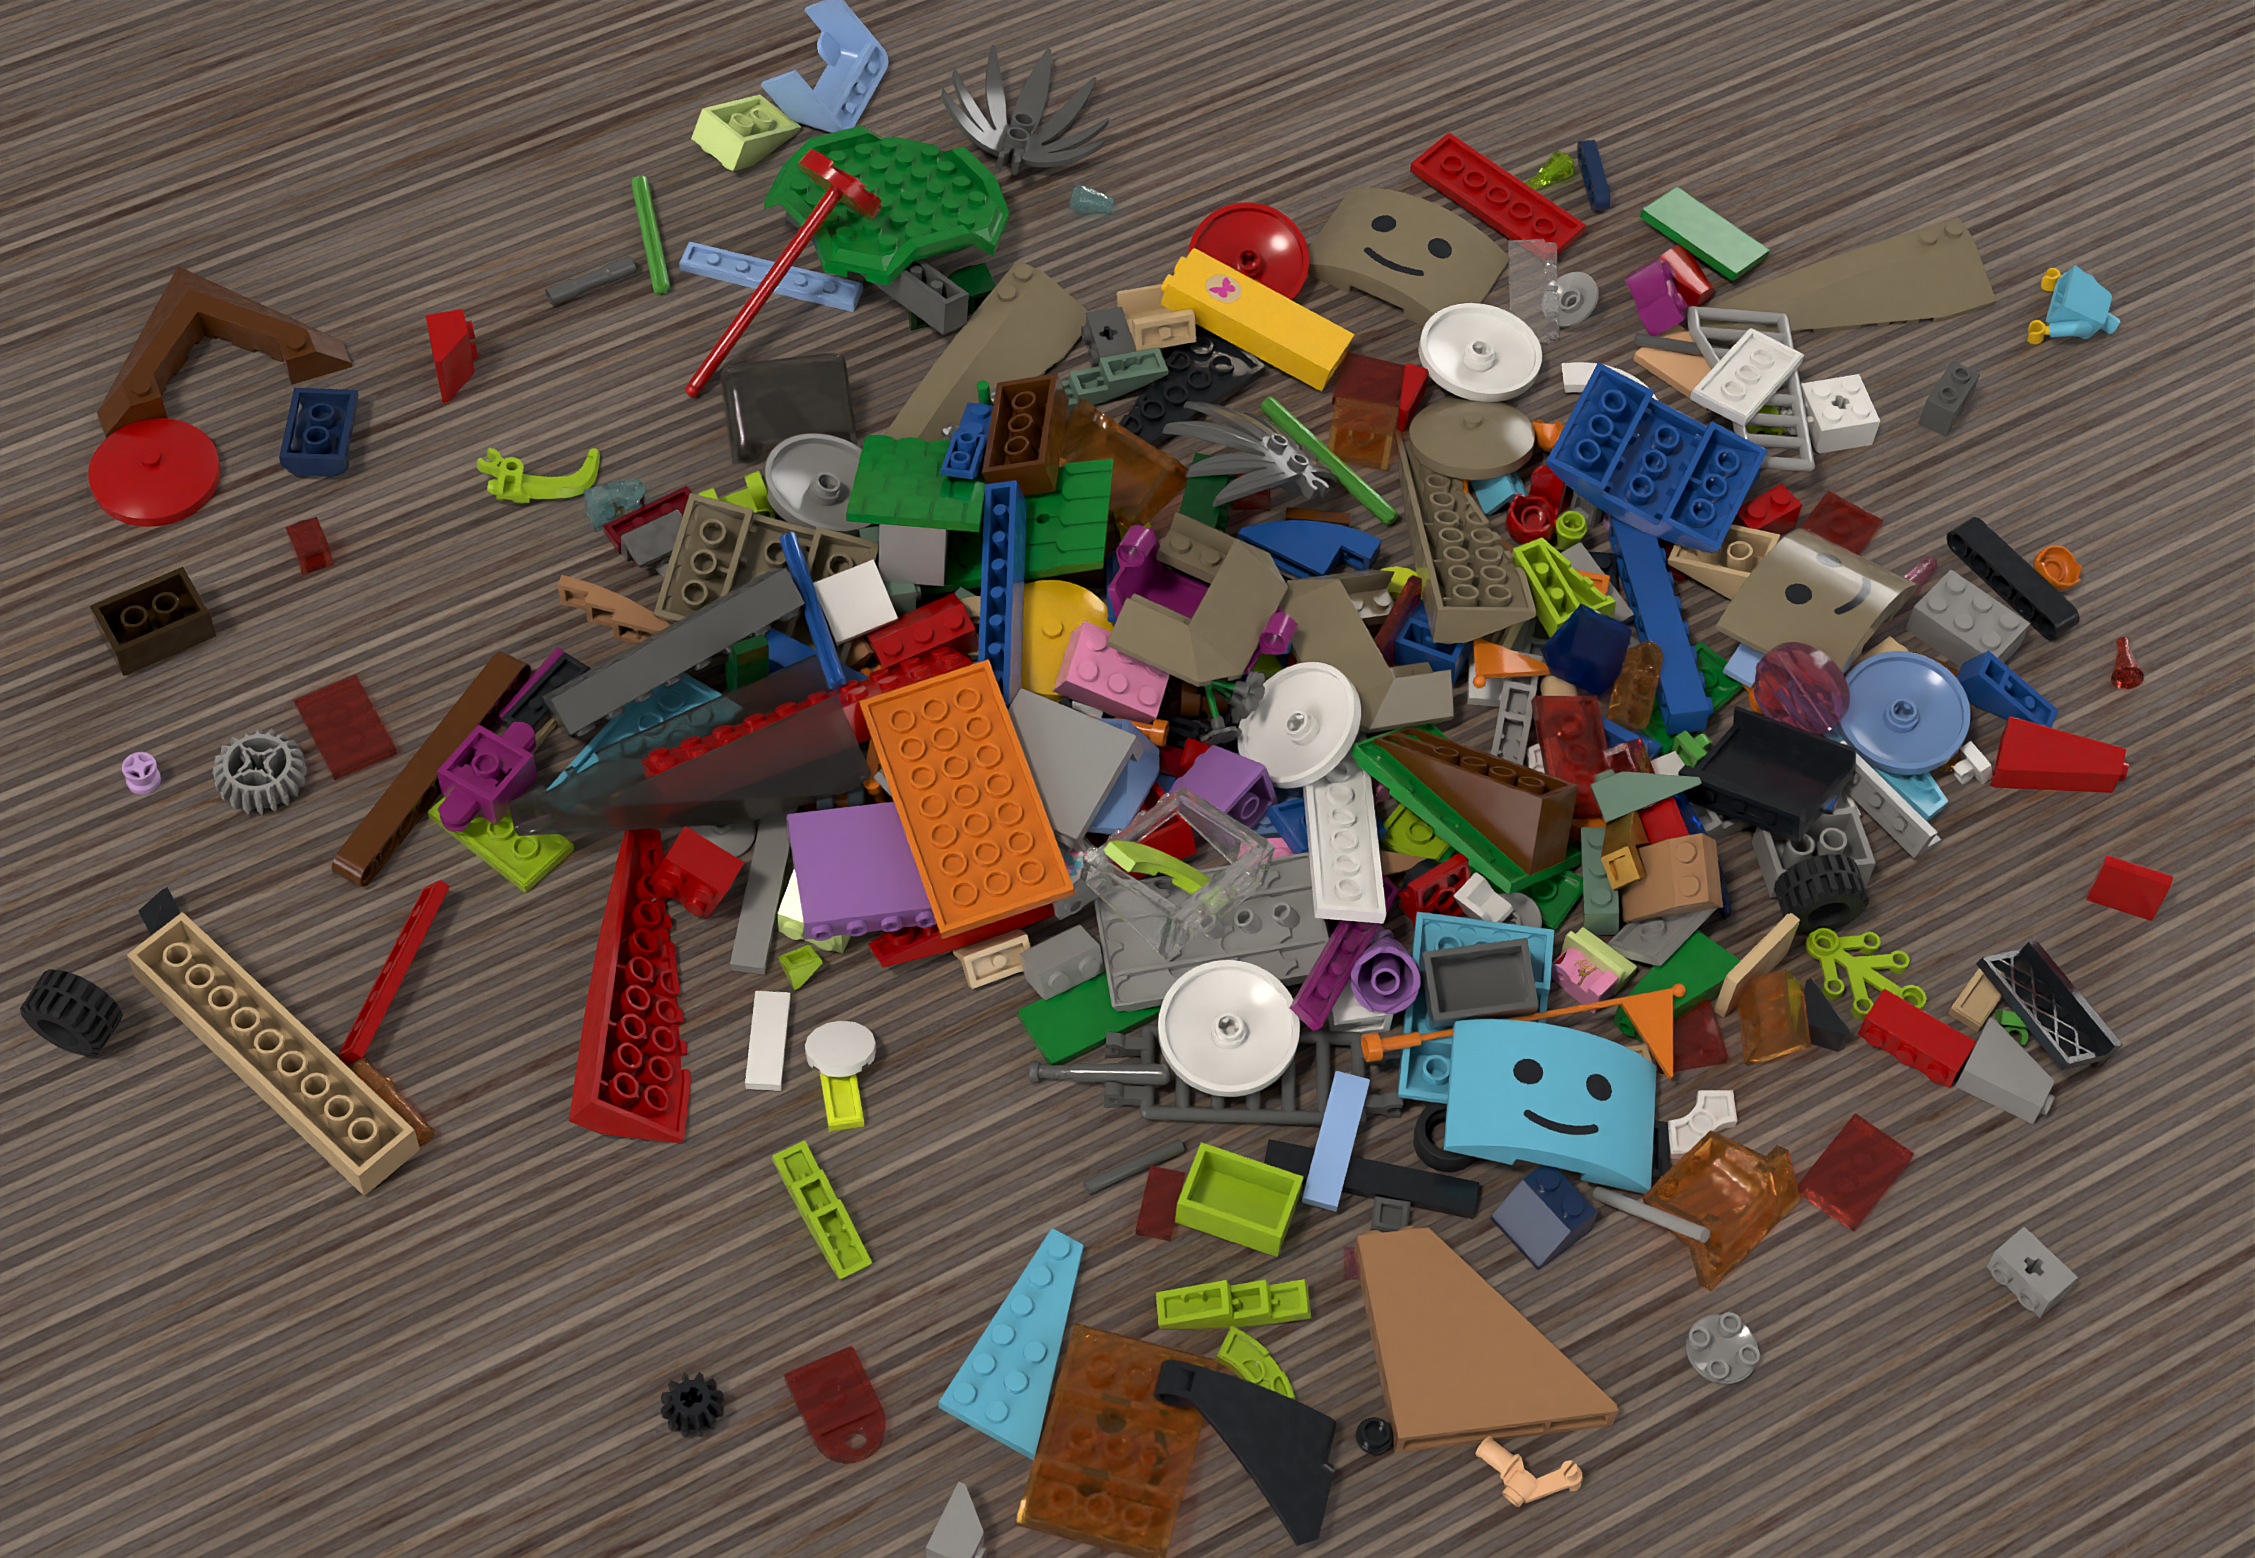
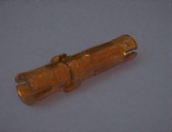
(385, 1090)

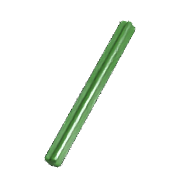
(1346, 475)

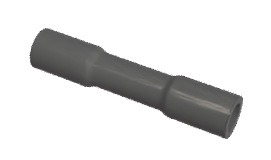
(573, 287)

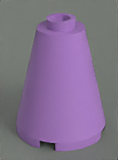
(1385, 977)

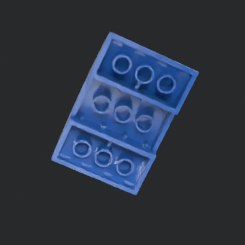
(1654, 463)

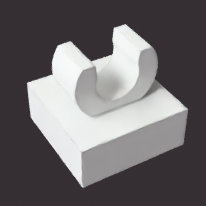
(1972, 765)

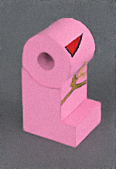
(1582, 978)

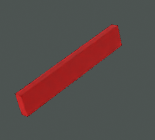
(392, 973)

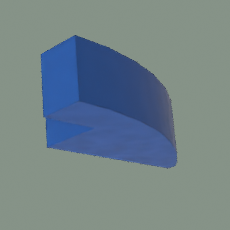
(1312, 547)

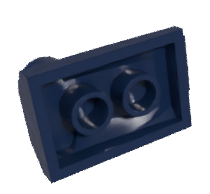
(319, 431)

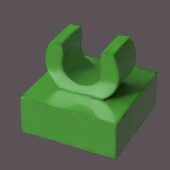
(1691, 749)
(2012, 1022)

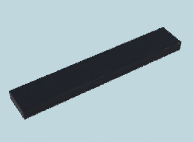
(1385, 1180)

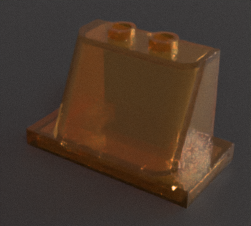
(1731, 1194)

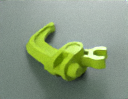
(520, 487)

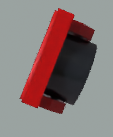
(1432, 885)

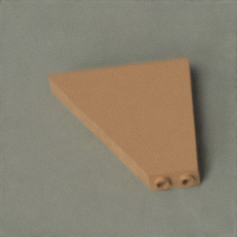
(1459, 1354)

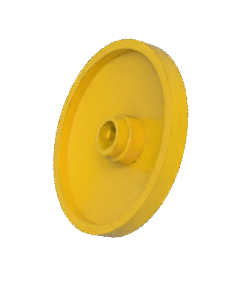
(1049, 616)

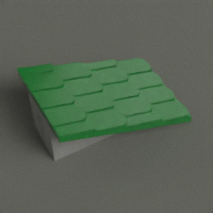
(914, 505)

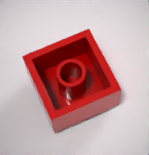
(695, 873)

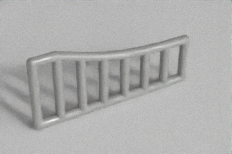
(1794, 399)

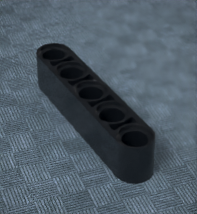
(2012, 578)

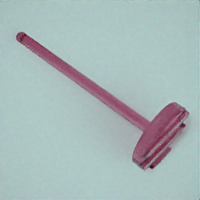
(1804, 684)

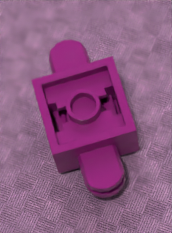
(471, 774)

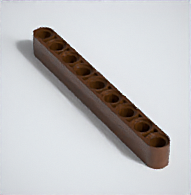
(418, 782)

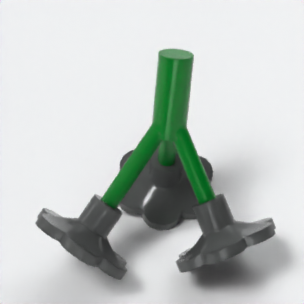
(1242, 700)

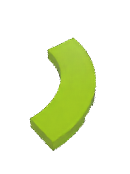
(1147, 860)
(1252, 1362)

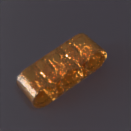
(1636, 687)

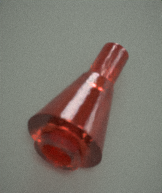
(2126, 670)

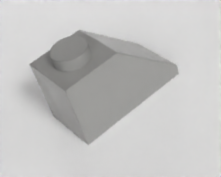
(958, 1530)

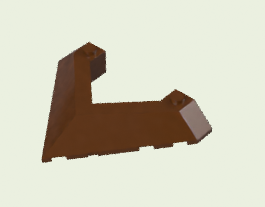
(202, 308)

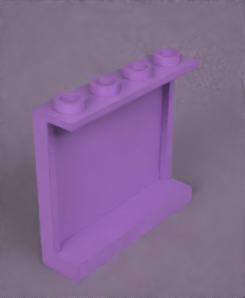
(855, 872)

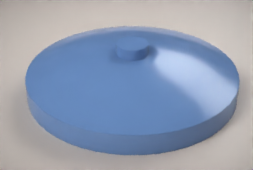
(1904, 713)

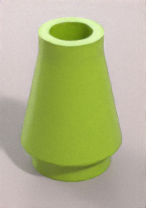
(1570, 529)

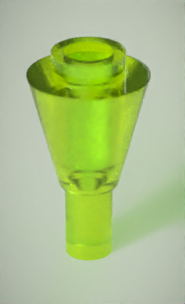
(1556, 168)

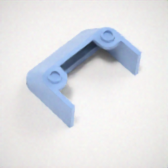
(849, 80)

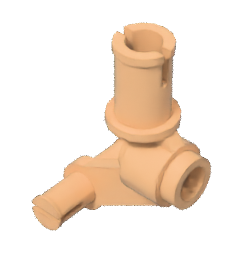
(1519, 1483)

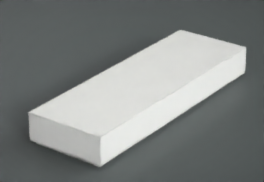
(768, 1040)

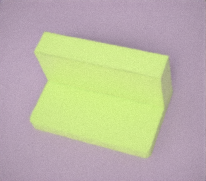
(1601, 955)

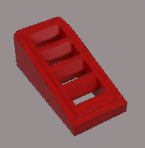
(1412, 391)

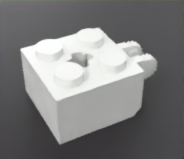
(1838, 414)

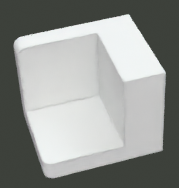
(1481, 902)

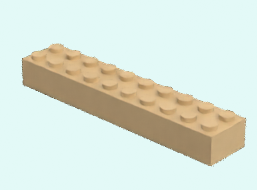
(274, 1053)

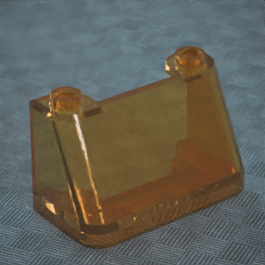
(1141, 475)

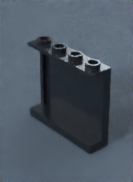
(1771, 774)

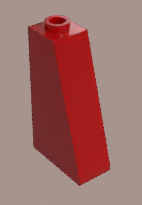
(2055, 760)

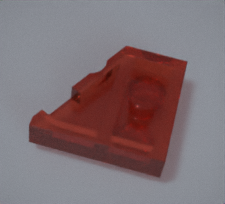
(1697, 1040)

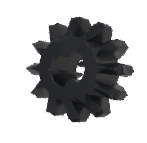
(680, 1399)

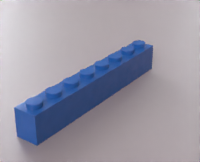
(1003, 585)
(1659, 620)

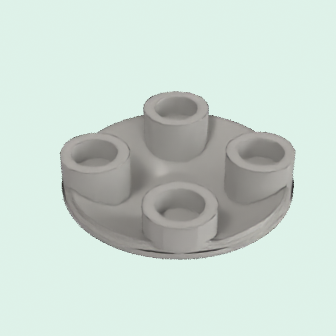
(1722, 1348)

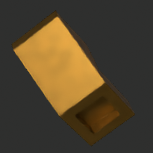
(1620, 852)

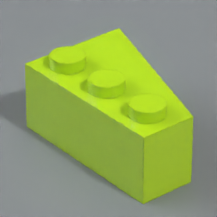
(1556, 585)

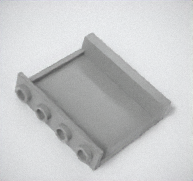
(1070, 761)

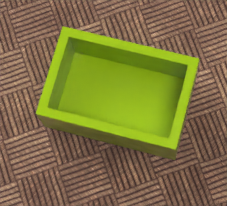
(1239, 1199)

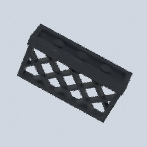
(2066, 1008)

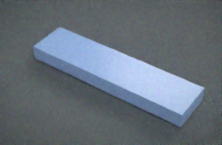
(1335, 1141)

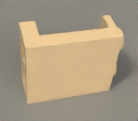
(1152, 323)

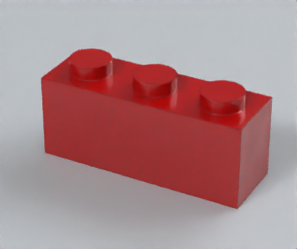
(1916, 1038)

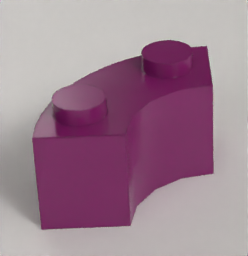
(1656, 296)

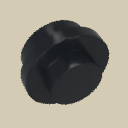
(1374, 1435)

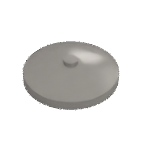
(812, 481)

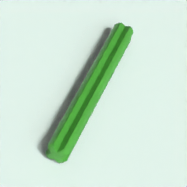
(650, 235)

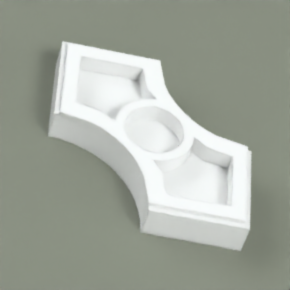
(1713, 1112)

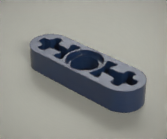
(1593, 175)

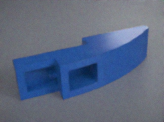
(969, 443)

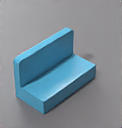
(1498, 491)

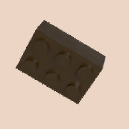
(153, 621)

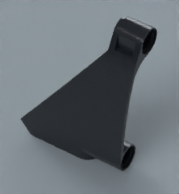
(1271, 1435)

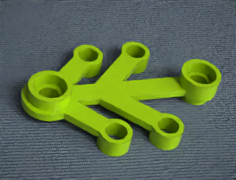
(1859, 968)

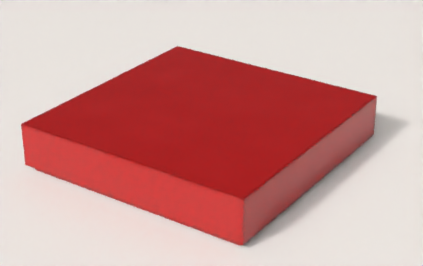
(2129, 887)

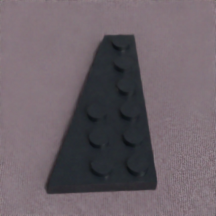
(1197, 372)

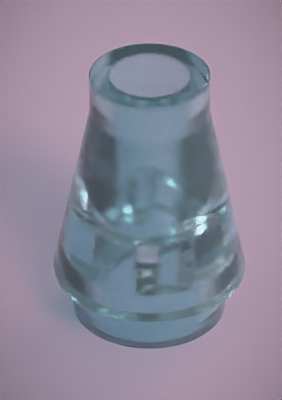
(1090, 201)

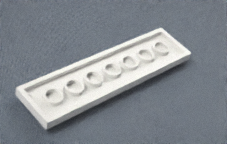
(1344, 844)

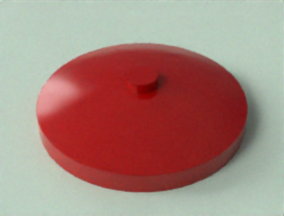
(1257, 244)
(154, 472)

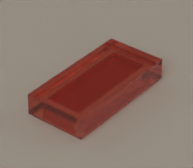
(1160, 1203)

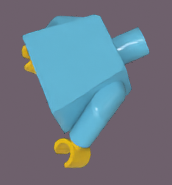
(2076, 308)

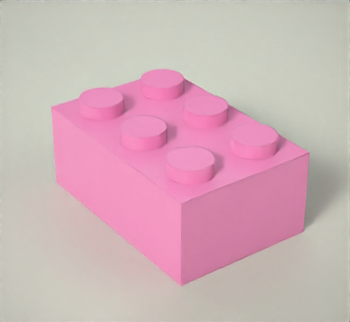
(1108, 677)

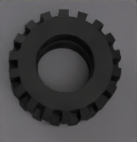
(1822, 892)
(71, 1012)

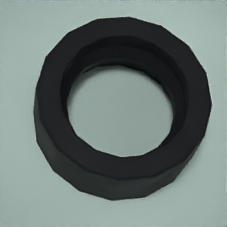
(1430, 1155)

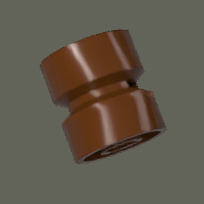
(1193, 702)

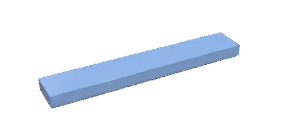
(750, 272)

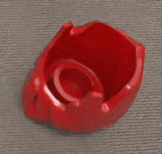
(1531, 518)

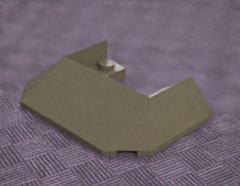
(1229, 619)
(1333, 631)

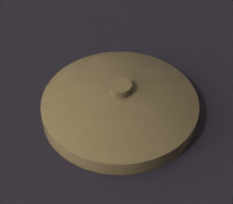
(1471, 438)

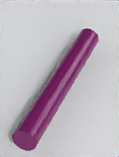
(532, 680)

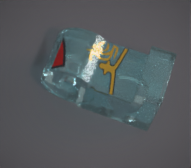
(613, 501)

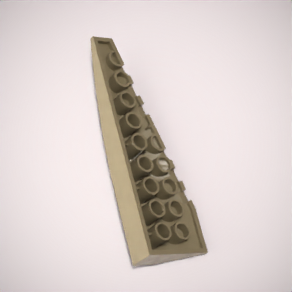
(1897, 279)
(1011, 336)
(1464, 570)

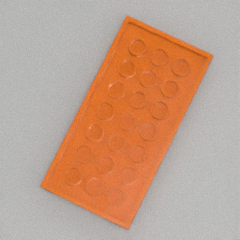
(966, 799)

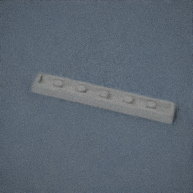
(762, 895)

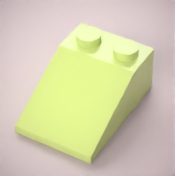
(743, 131)

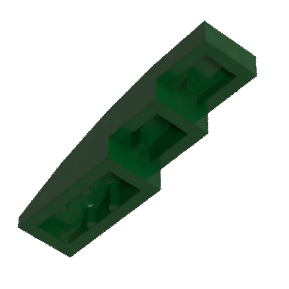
(747, 662)

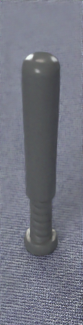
(1111, 1072)

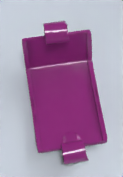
(1154, 581)

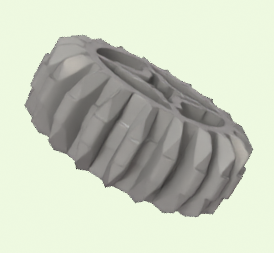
(263, 760)

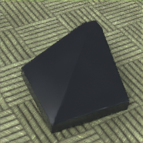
(159, 911)

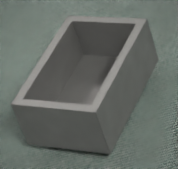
(1478, 982)

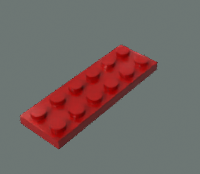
(1495, 194)

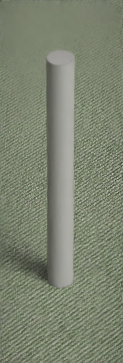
(1651, 1214)

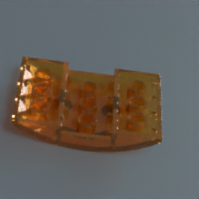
(1110, 1451)

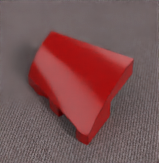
(1689, 277)

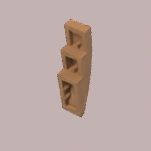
(604, 607)

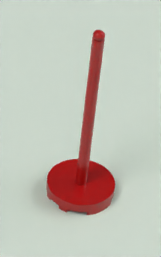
(838, 187)

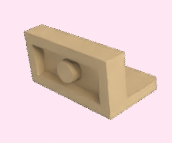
(993, 958)

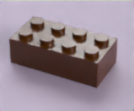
(1027, 433)

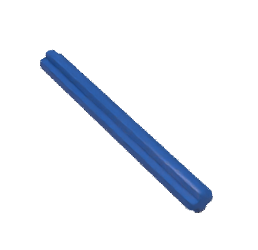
(813, 611)

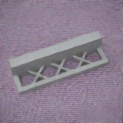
(1890, 810)

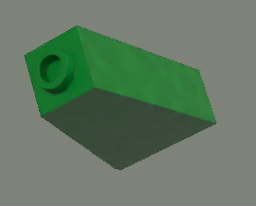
(1696, 965)

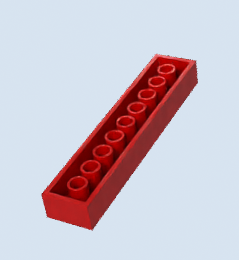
(880, 681)

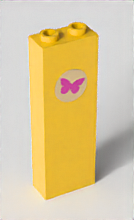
(1257, 318)

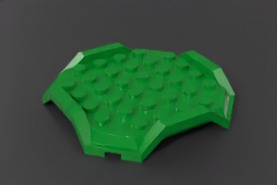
(928, 203)

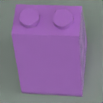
(1230, 784)

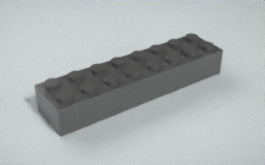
(673, 650)

